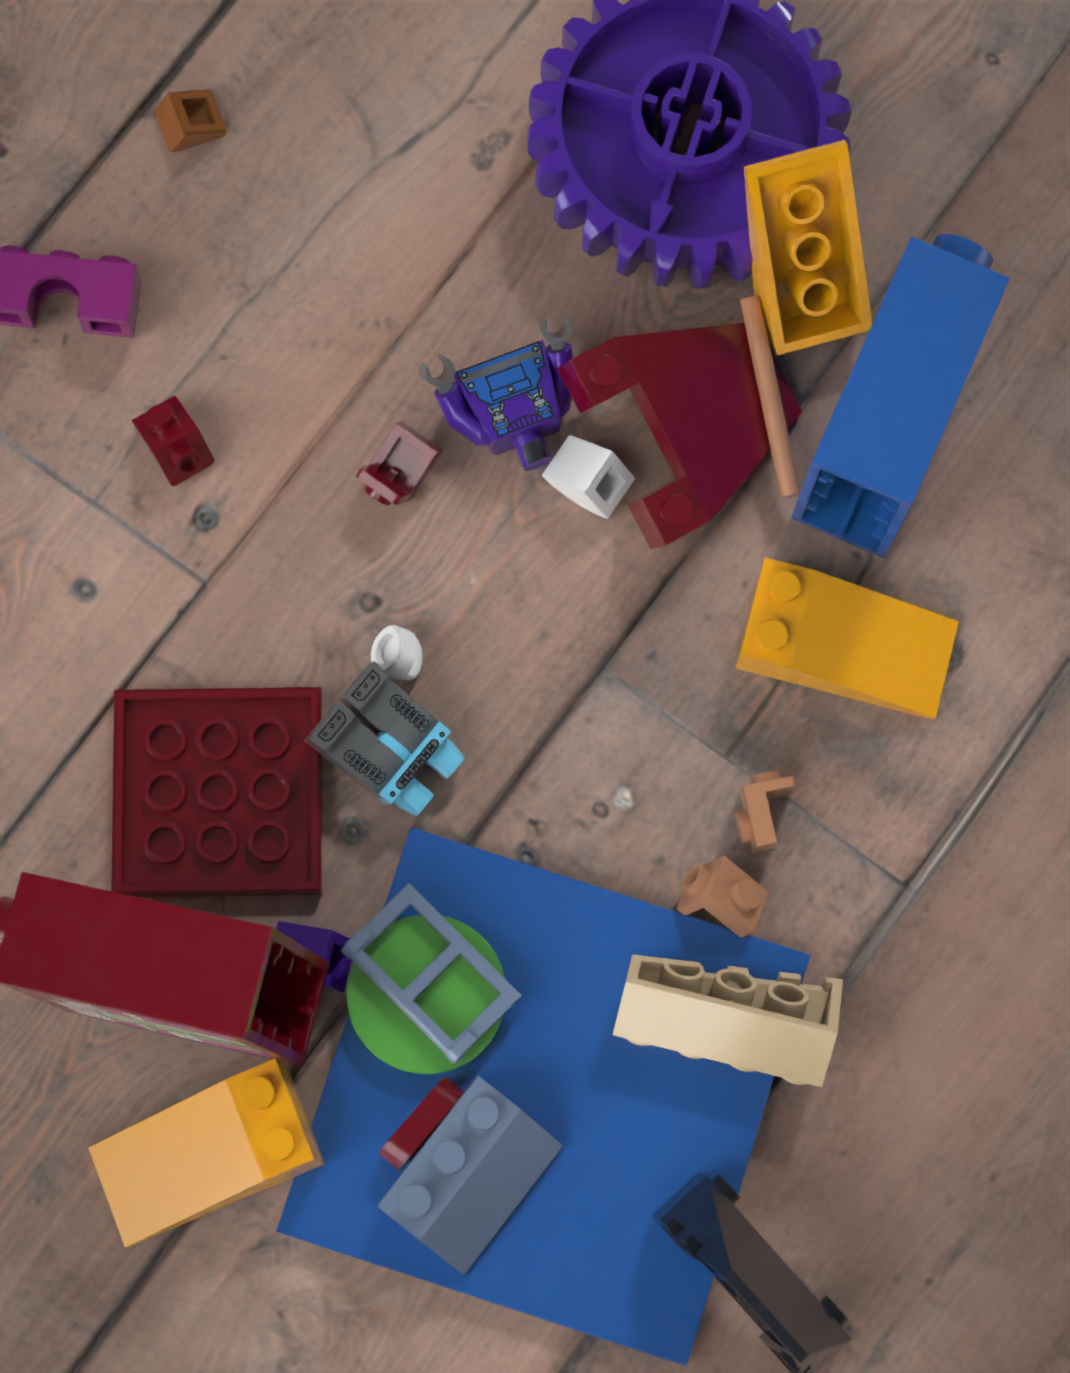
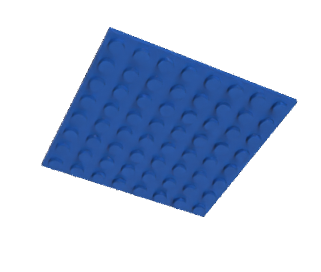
(626, 1113)

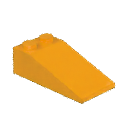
(807, 248)
(846, 640)
(206, 1152)

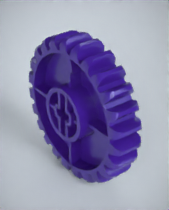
(649, 55)

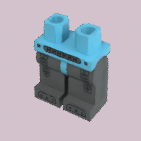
(392, 757)

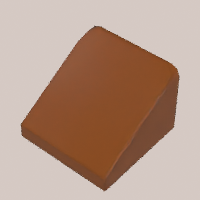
(189, 119)

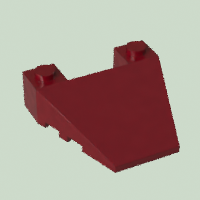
(701, 408)

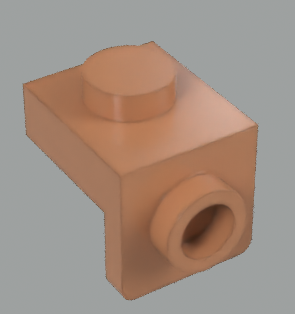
(755, 820)
(725, 894)

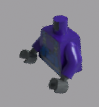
(510, 397)

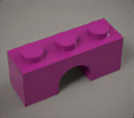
(105, 289)

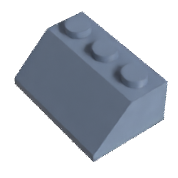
(470, 1175)

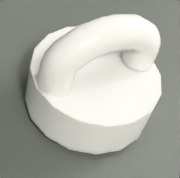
(397, 653)

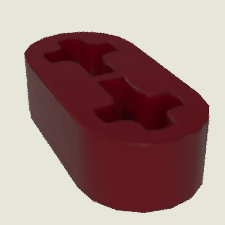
(421, 1124)

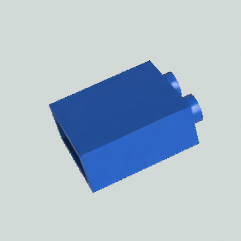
(901, 392)

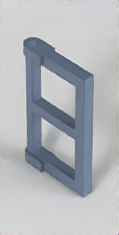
(405, 998)

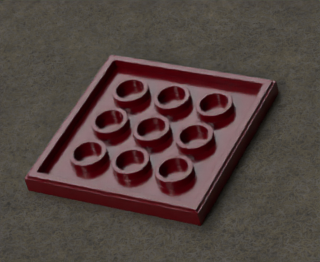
(216, 792)

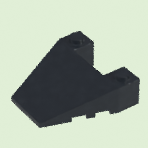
(717, 1235)

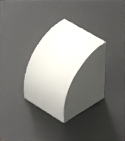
(589, 476)

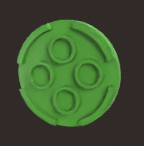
(449, 1000)

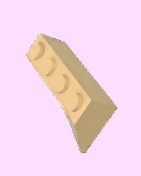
(732, 1017)

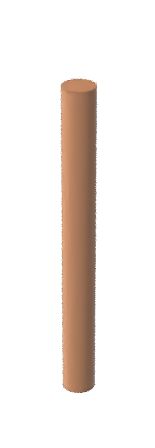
(770, 397)

